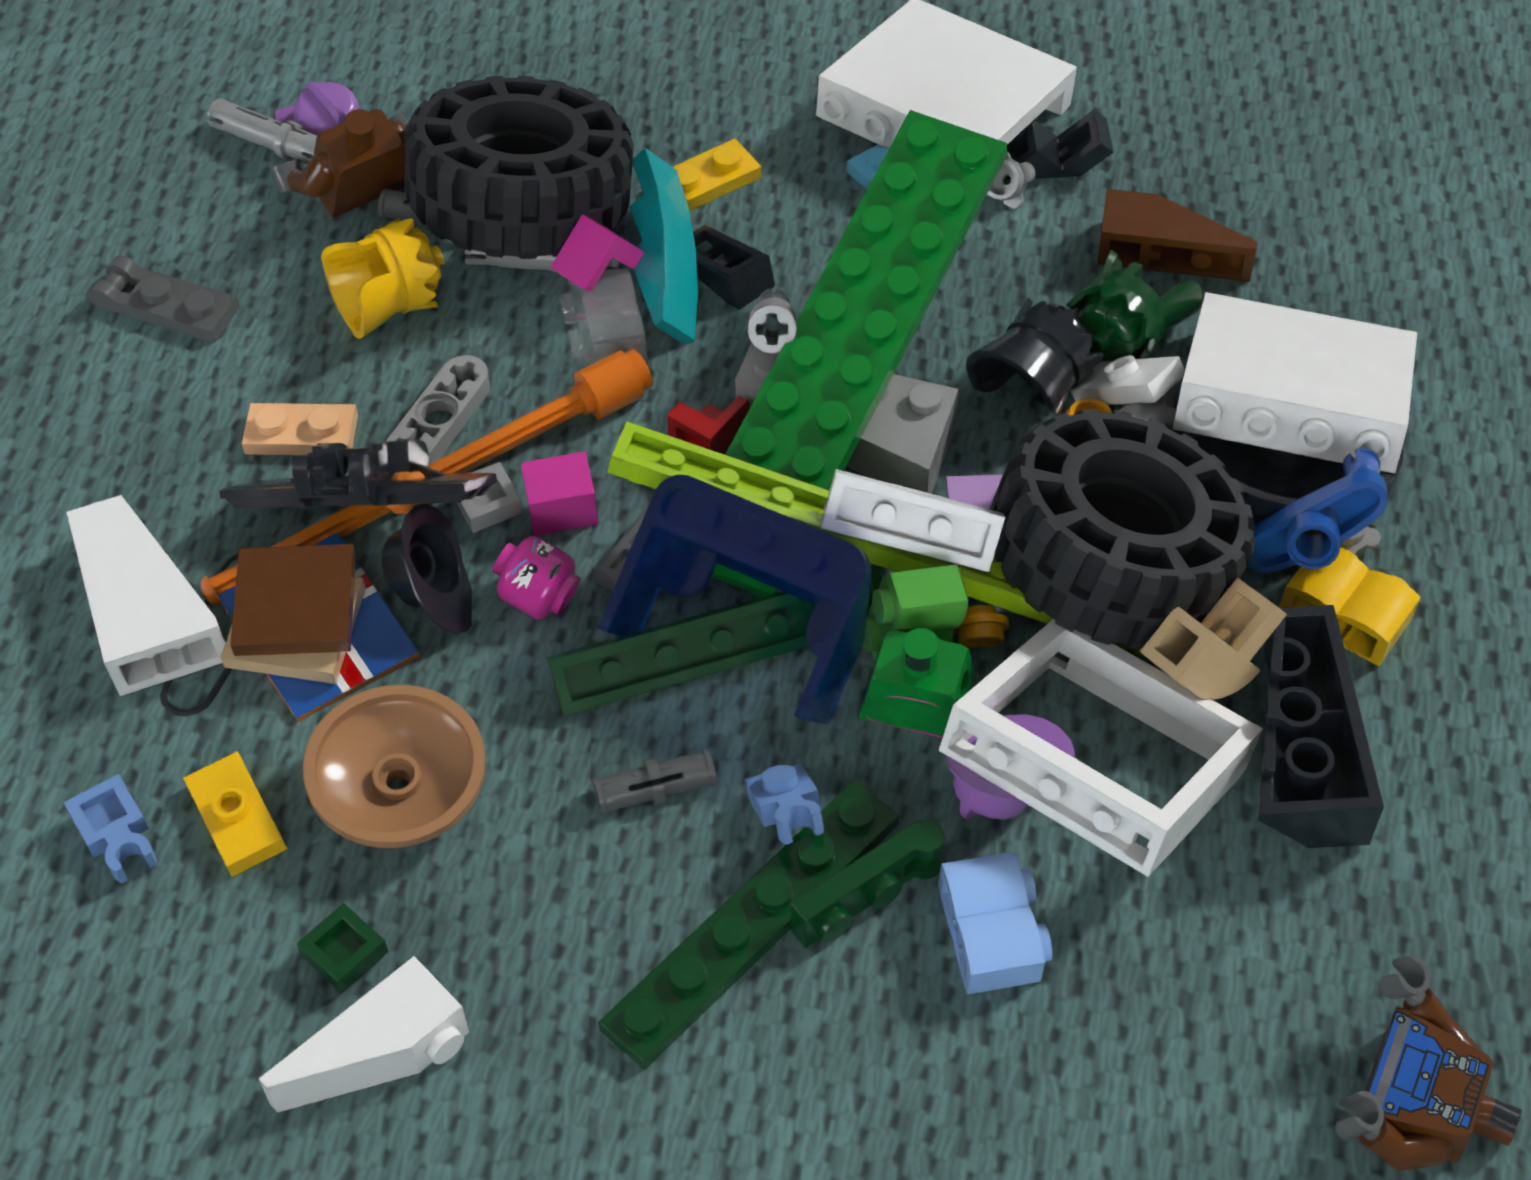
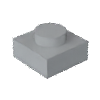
(496, 505)

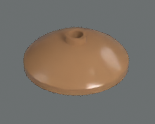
(386, 738)

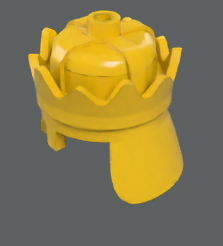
(382, 275)

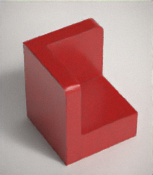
(709, 427)

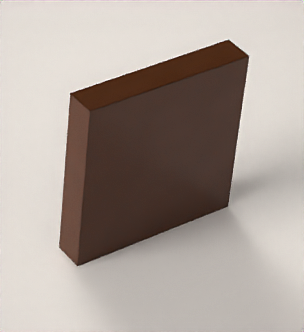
(293, 600)

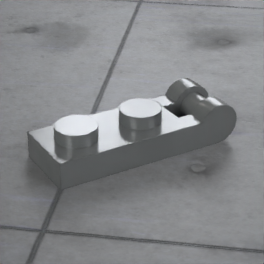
(164, 300)

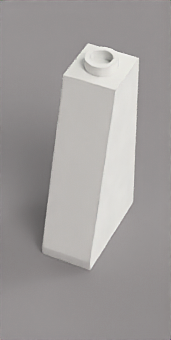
(140, 602)

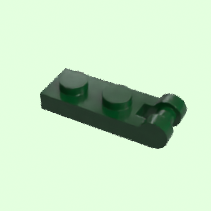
(868, 882)

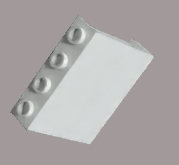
(944, 70)
(1297, 381)

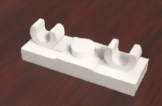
(912, 520)

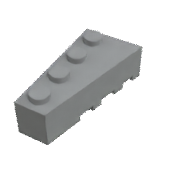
(905, 434)

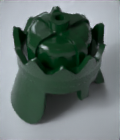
(1127, 313)

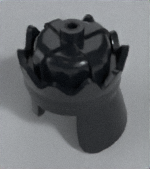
(1044, 348)

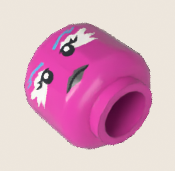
(536, 577)

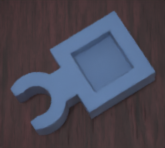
(786, 798)
(111, 824)

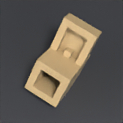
(1215, 654)

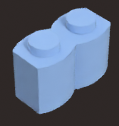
(992, 922)

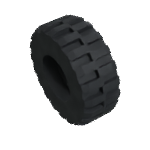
(516, 164)
(1119, 525)

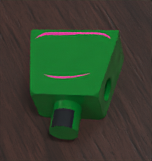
(917, 681)

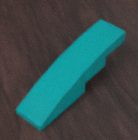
(669, 263)

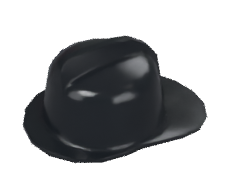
(427, 568)

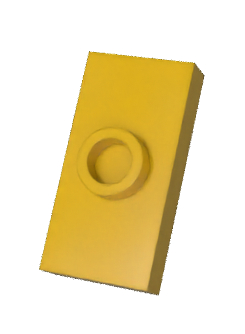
(235, 814)

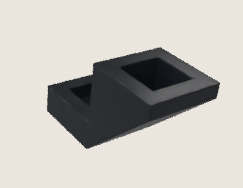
(1063, 155)

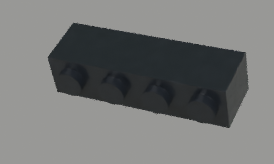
(1316, 751)

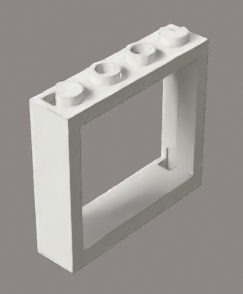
(1070, 789)

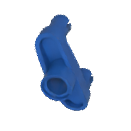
(1336, 509)

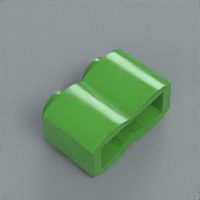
(916, 599)

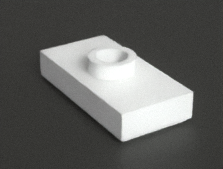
(1130, 380)

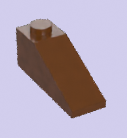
(1172, 238)

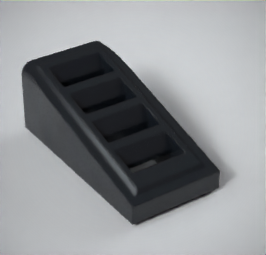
(735, 285)

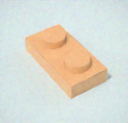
(297, 427)

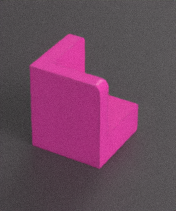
(590, 251)
(560, 493)

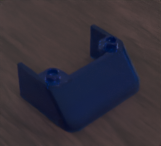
(700, 526)

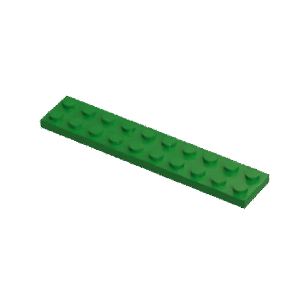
(866, 307)

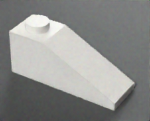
(376, 1040)

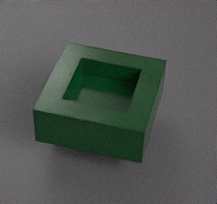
(342, 947)

